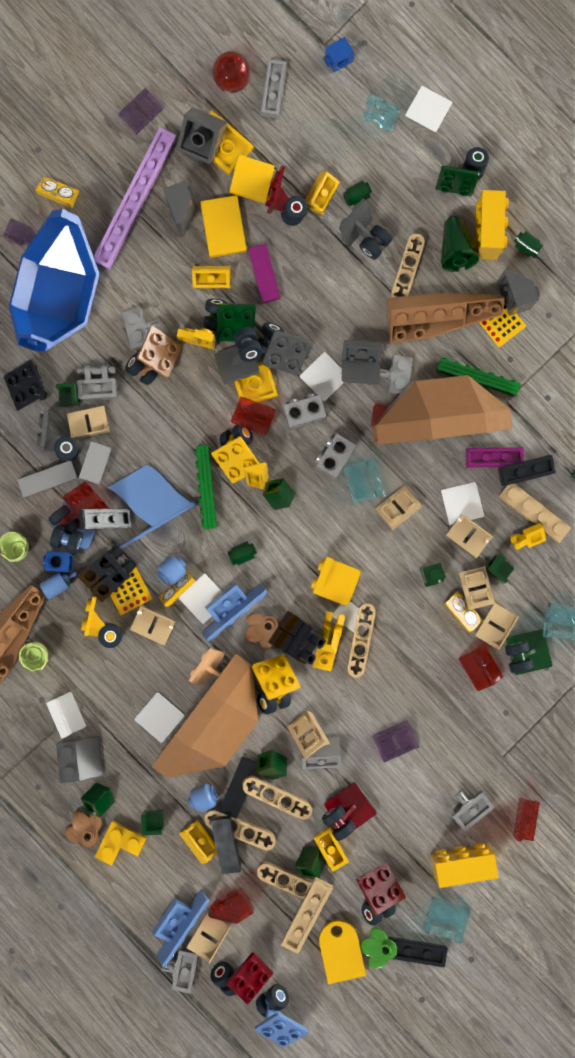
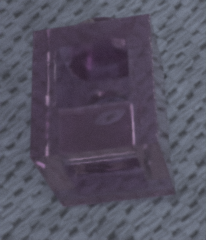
(19, 233)

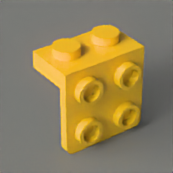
(335, 581)

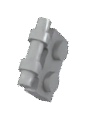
(97, 388)

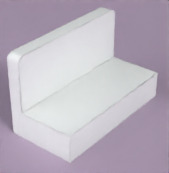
(66, 714)

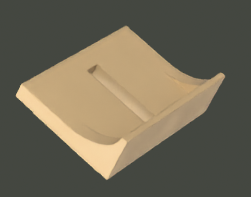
(78, 423)
(391, 514)
(476, 542)
(474, 578)
(144, 621)
(491, 634)
(312, 741)
(201, 945)

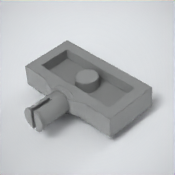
(137, 327)
(398, 374)
(471, 809)
(183, 970)

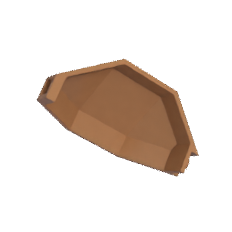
(440, 411)
(215, 725)

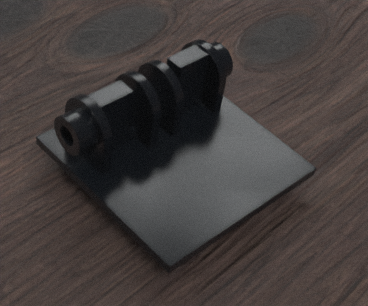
(25, 385)

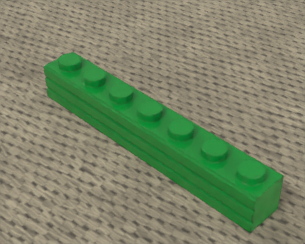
(484, 379)
(205, 487)

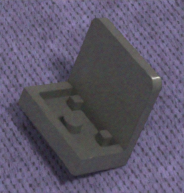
(361, 362)

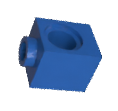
(338, 55)
(66, 564)

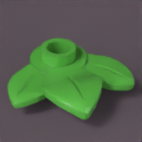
(375, 949)

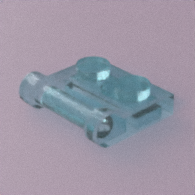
(387, 115)
(358, 483)
(559, 615)
(449, 914)

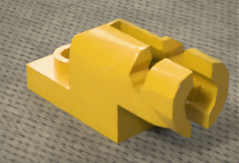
(332, 633)

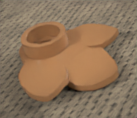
(258, 631)
(82, 826)

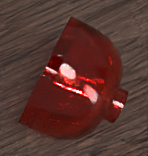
(231, 72)

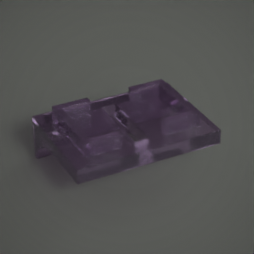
(147, 104)
(387, 746)

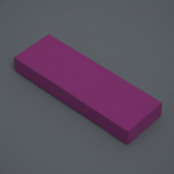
(264, 273)
(493, 457)

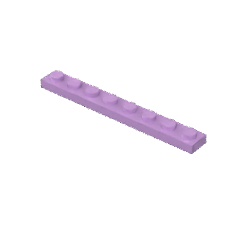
(134, 198)

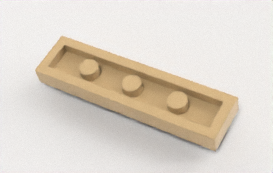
(534, 512)
(306, 915)

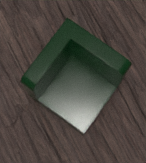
(68, 394)
(278, 494)
(499, 568)
(271, 765)
(97, 800)
(152, 822)
(310, 862)

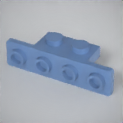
(230, 606)
(177, 923)

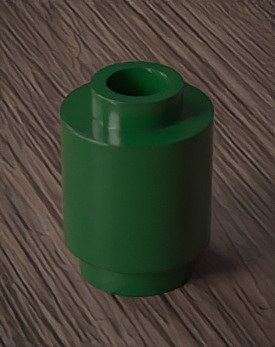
(356, 193)
(528, 244)
(242, 553)

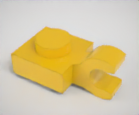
(531, 537)

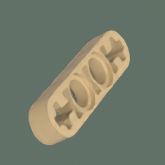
(407, 269)
(364, 640)
(276, 799)
(241, 826)
(289, 887)

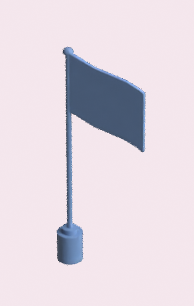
(149, 499)

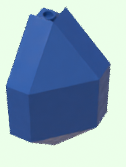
(53, 283)

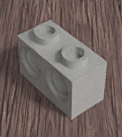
(306, 417)
(339, 458)

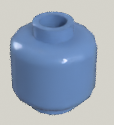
(171, 570)
(203, 797)

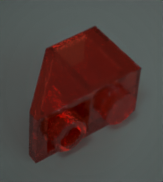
(233, 908)

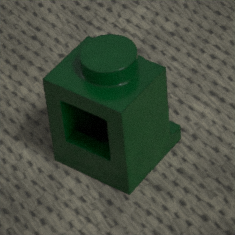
(433, 574)

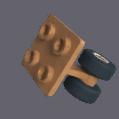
(155, 356)

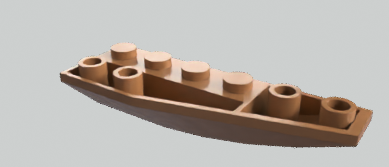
(436, 314)
(15, 626)

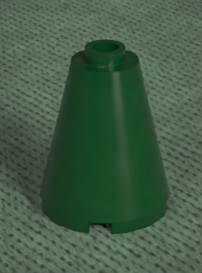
(457, 246)

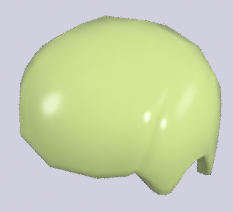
(14, 546)
(33, 656)

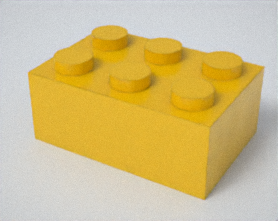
(491, 224)
(464, 865)

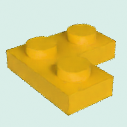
(198, 337)
(119, 837)

